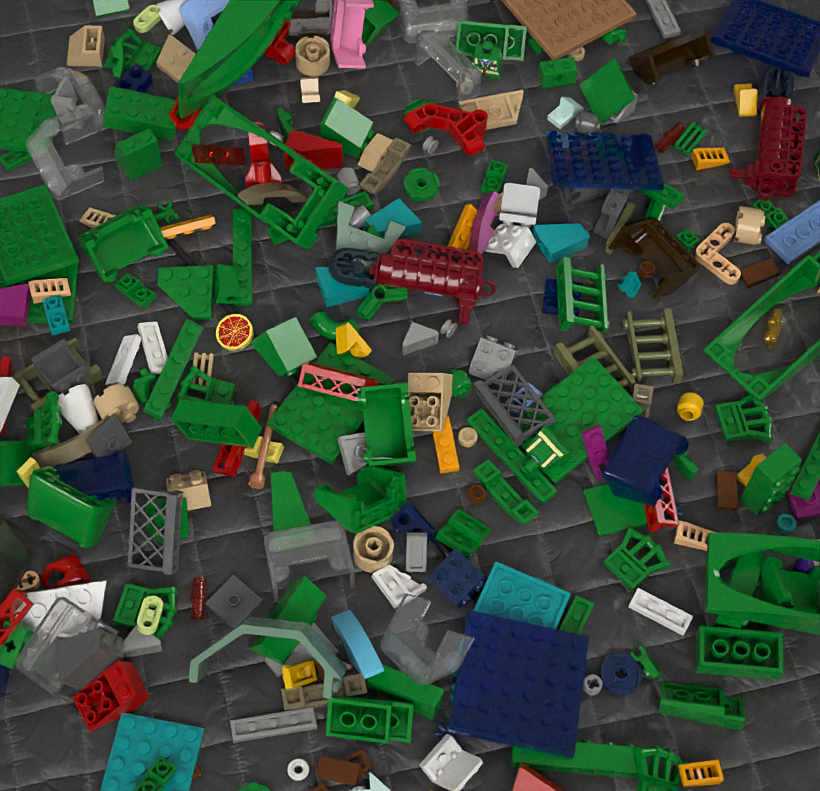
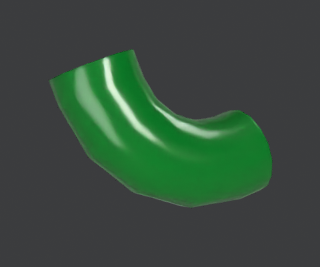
(327, 327)

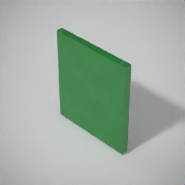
(607, 91)
(12, 457)
(611, 512)

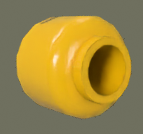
(690, 406)

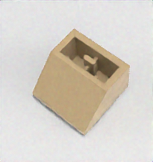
(86, 47)
(194, 488)

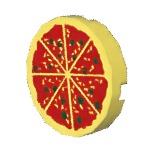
(234, 332)

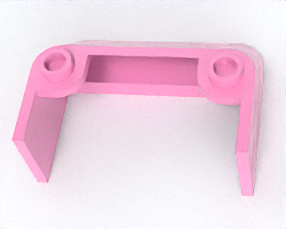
(347, 32)

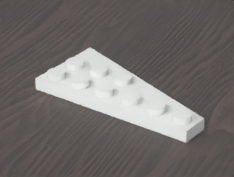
(87, 595)

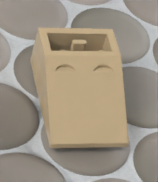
(429, 400)

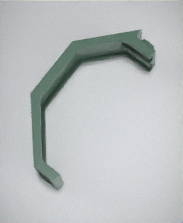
(303, 632)

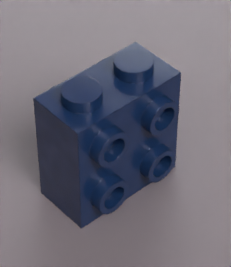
(457, 579)

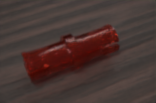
(670, 137)
(198, 598)

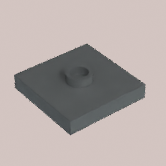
(108, 438)
(234, 602)

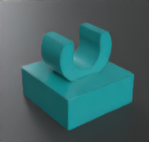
(630, 284)

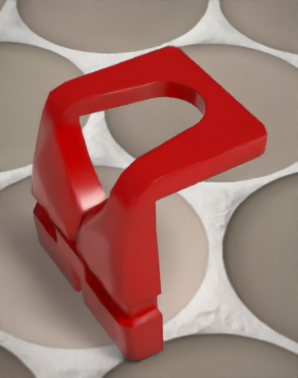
(72, 572)

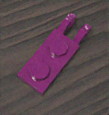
(595, 449)

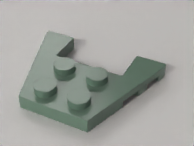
(354, 238)

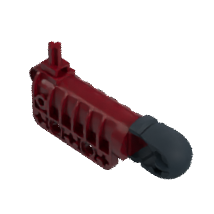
(776, 139)
(417, 272)

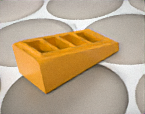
(699, 163)
(713, 765)

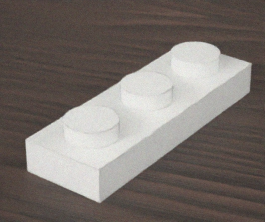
(153, 346)
(123, 360)
(660, 611)

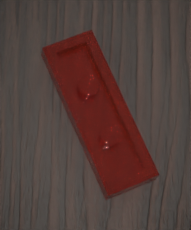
(218, 155)

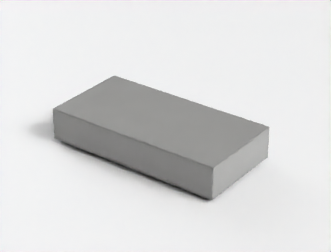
(416, 552)

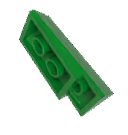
(509, 38)
(297, 605)
(701, 705)
(370, 719)

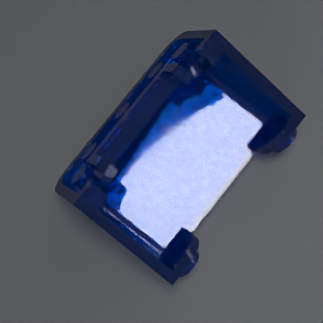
(642, 459)
(101, 476)

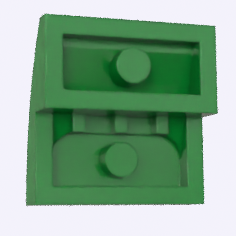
(463, 533)

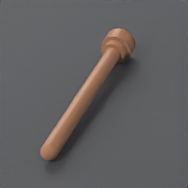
(257, 479)

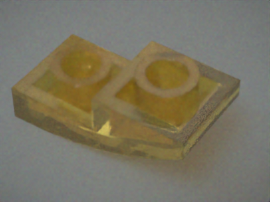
(774, 329)

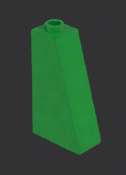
(286, 502)
(402, 688)

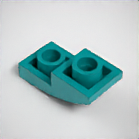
(56, 315)

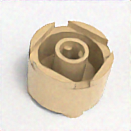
(312, 56)
(748, 225)
(117, 401)
(363, 546)

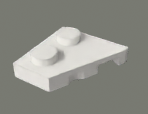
(396, 584)

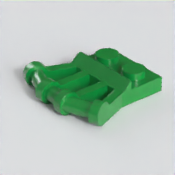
(144, 55)
(217, 392)
(733, 422)
(38, 424)
(628, 567)
(131, 603)
(648, 778)

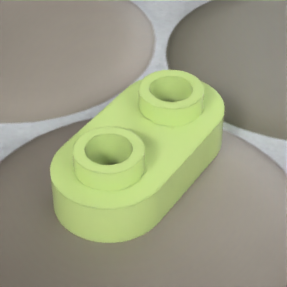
(149, 16)
(149, 616)

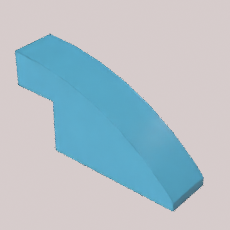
(357, 644)

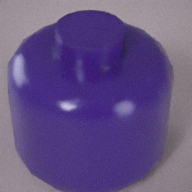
(803, 566)

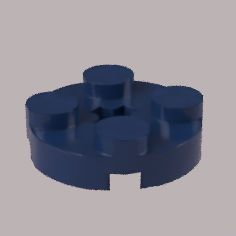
(620, 686)

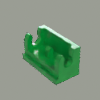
(226, 283)

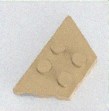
(174, 58)
(501, 108)

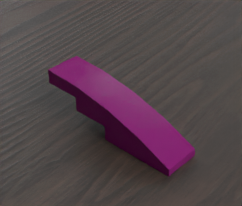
(481, 230)

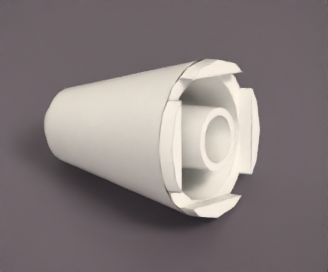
(171, 15)
(78, 407)

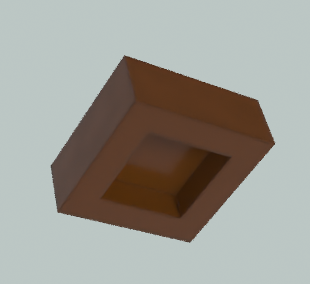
(360, 757)

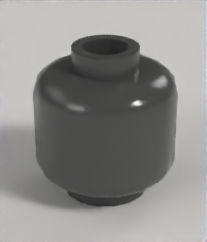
(586, 122)

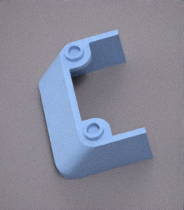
(198, 16)

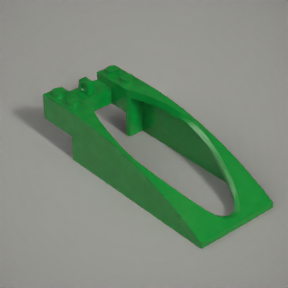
(231, 49)
(326, 192)
(724, 347)
(732, 603)

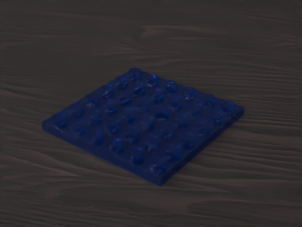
(770, 35)
(603, 161)
(520, 685)

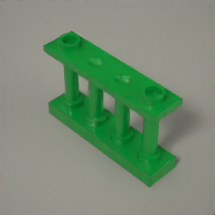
(566, 301)

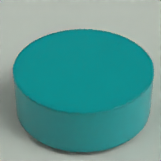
(785, 524)

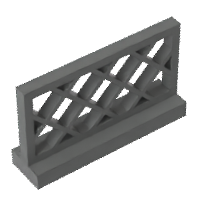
(502, 415)
(172, 530)

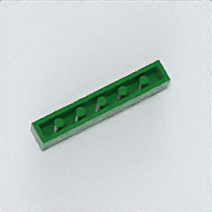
(588, 759)

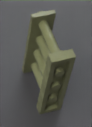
(668, 337)
(565, 357)
(27, 374)

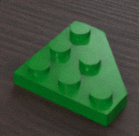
(190, 289)

